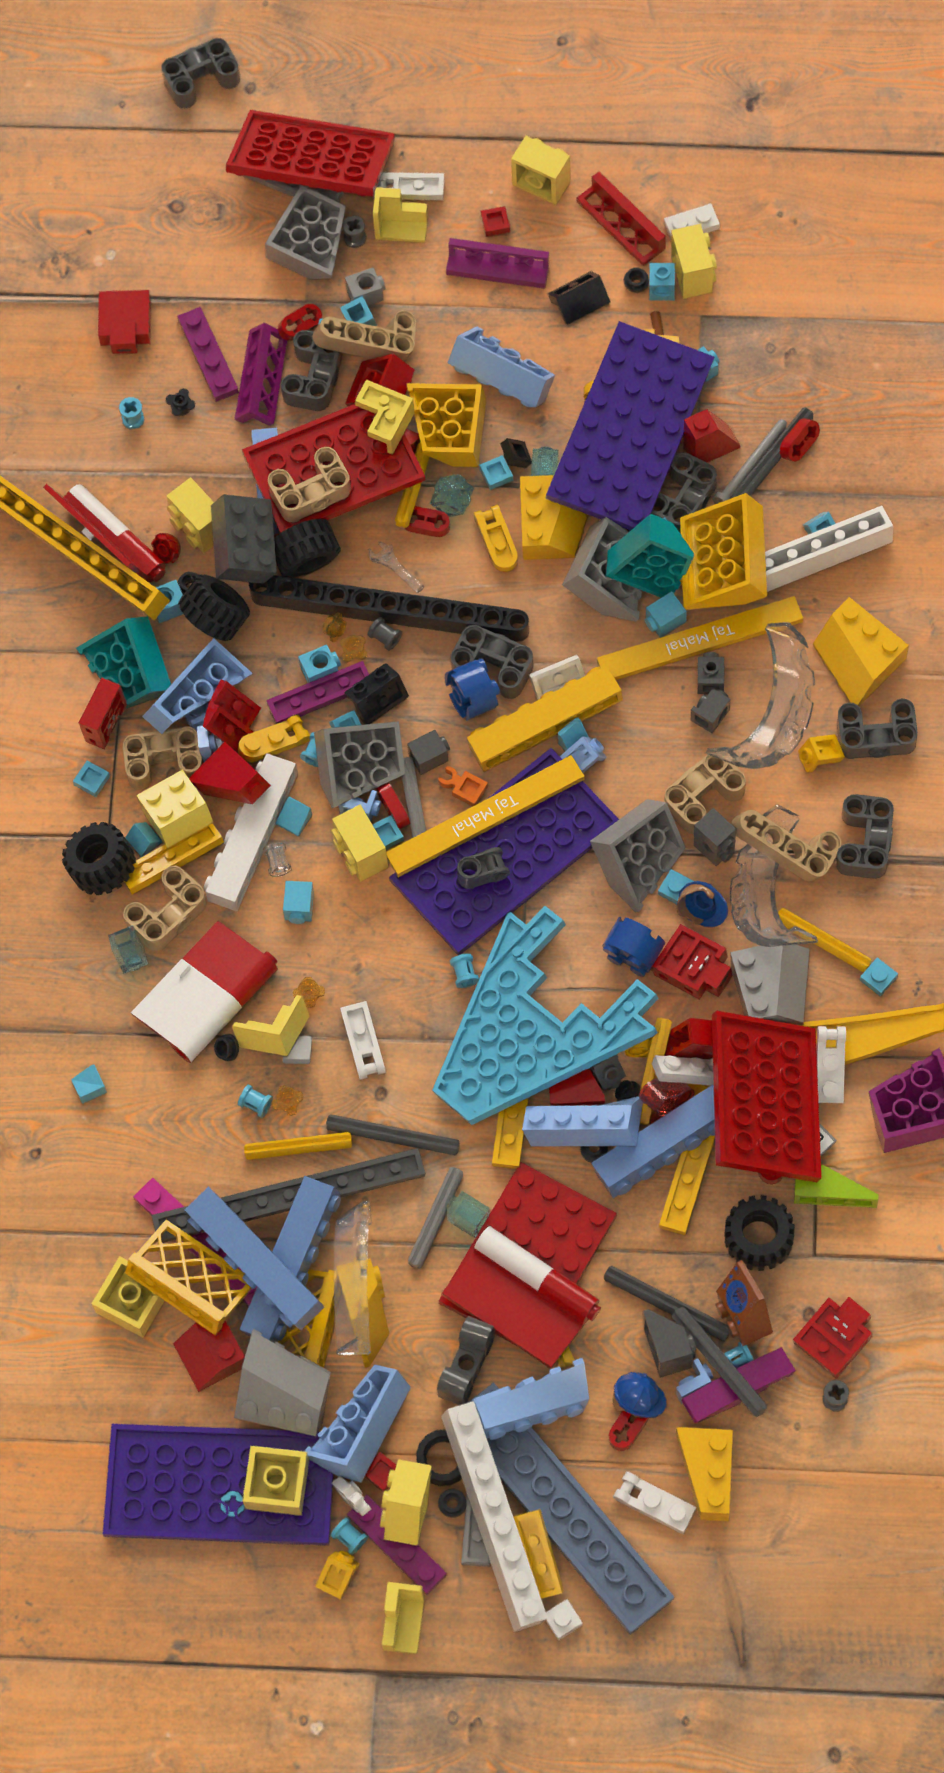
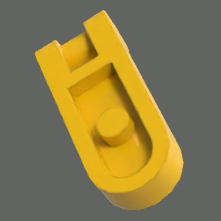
(497, 539)
(273, 739)

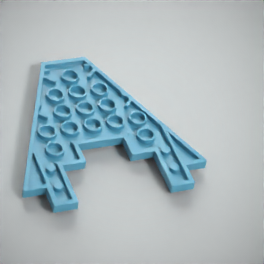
(514, 1045)

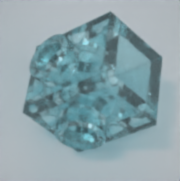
(452, 495)

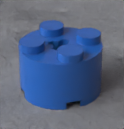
(472, 689)
(632, 945)

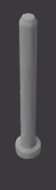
(751, 462)

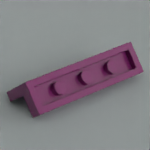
(498, 265)
(254, 368)

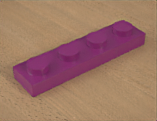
(208, 354)
(316, 693)
(407, 1557)

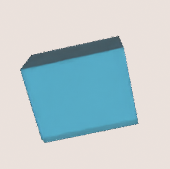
(143, 838)

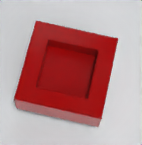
(495, 221)
(379, 1471)

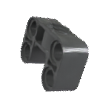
(197, 63)
(320, 379)
(694, 492)
(498, 651)
(877, 739)
(877, 836)
(475, 1343)

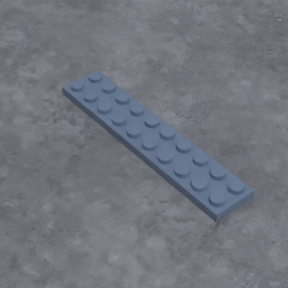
(579, 1527)

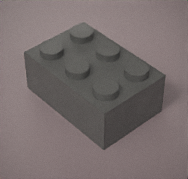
(243, 539)

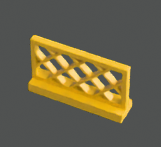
(174, 1291)
(323, 1322)

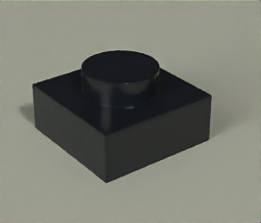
(516, 453)

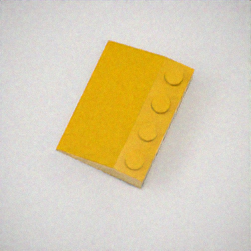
(727, 554)

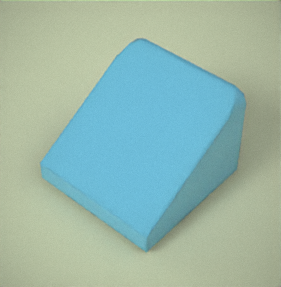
(819, 522)
(571, 733)
(294, 816)

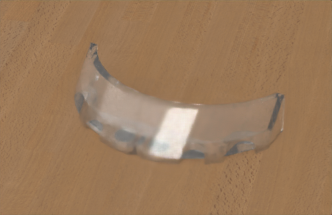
(788, 706)
(754, 892)
(352, 1280)

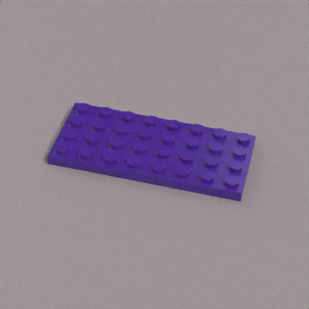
(630, 427)
(534, 848)
(173, 1481)

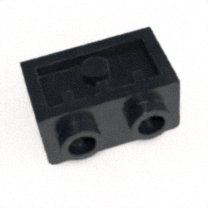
(377, 693)

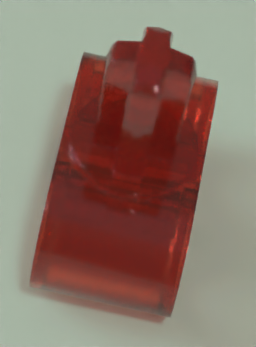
(664, 1097)

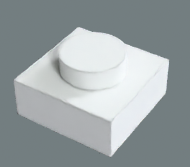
(563, 1619)

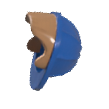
(702, 904)
(638, 1395)

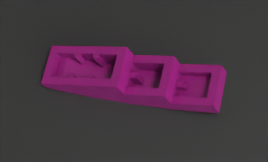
(719, 1397)

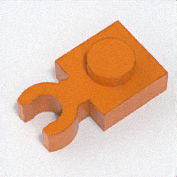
(466, 787)

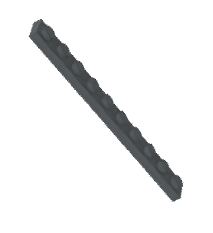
(280, 1196)

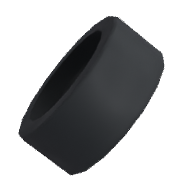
(426, 1443)

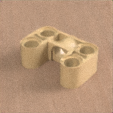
(313, 493)
(159, 749)
(699, 781)
(174, 916)

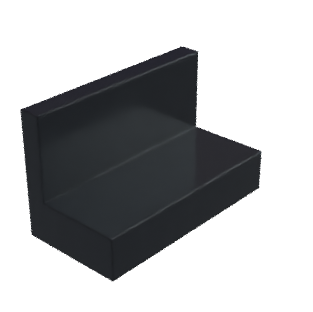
(580, 297)

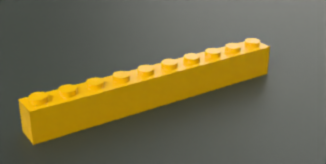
(81, 550)

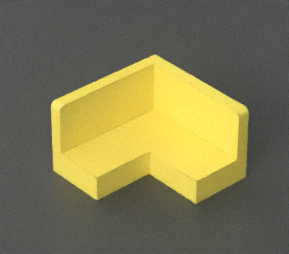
(398, 219)
(391, 410)
(276, 1037)
(403, 1617)

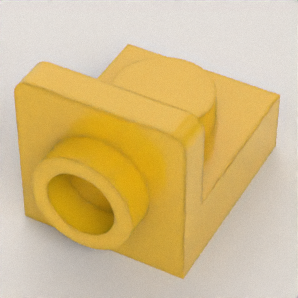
(820, 751)
(337, 1573)

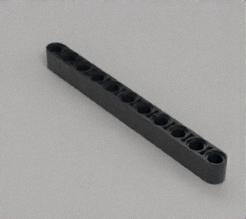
(379, 599)

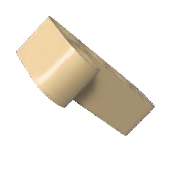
(335, 332)
(782, 840)

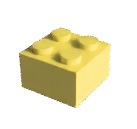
(541, 169)
(692, 260)
(192, 514)
(175, 808)
(359, 843)
(126, 1301)
(276, 1480)
(406, 1502)

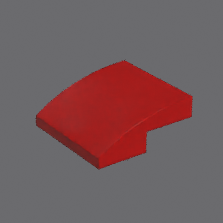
(230, 714)

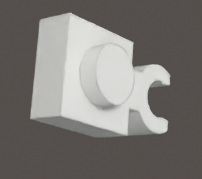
(351, 1495)

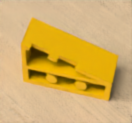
(708, 1466)

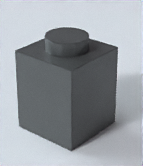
(428, 751)

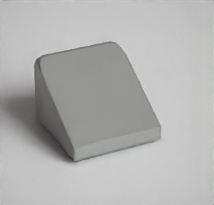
(300, 1052)

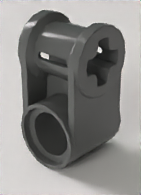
(487, 865)

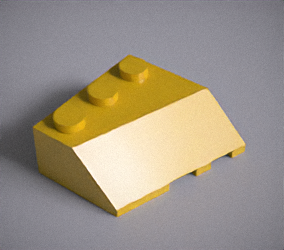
(450, 421)
(547, 527)
(859, 650)
(377, 1320)

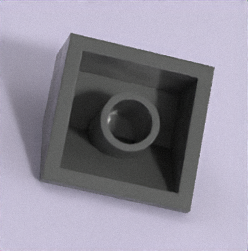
(668, 1344)

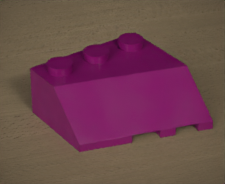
(910, 1105)

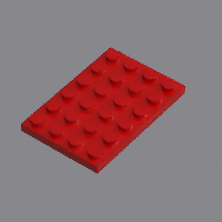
(310, 153)
(369, 465)
(766, 1096)
(548, 1223)

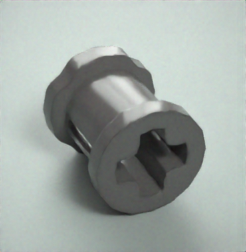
(354, 231)
(384, 633)
(830, 1401)

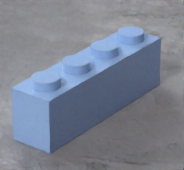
(500, 367)
(196, 685)
(597, 1125)
(534, 1401)
(361, 1424)

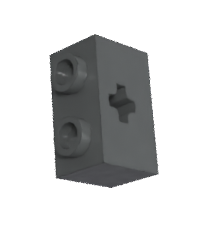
(715, 837)

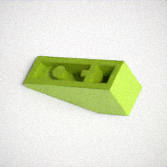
(834, 1190)

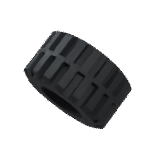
(305, 548)
(214, 607)
(87, 847)
(762, 1211)

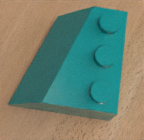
(650, 557)
(129, 658)

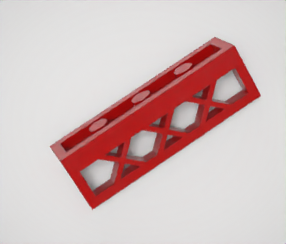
(629, 213)

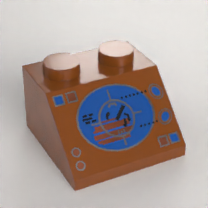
(743, 1306)

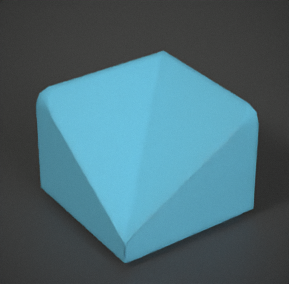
(88, 1084)

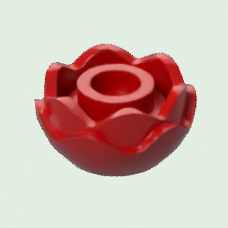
(166, 547)

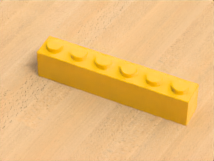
(544, 717)

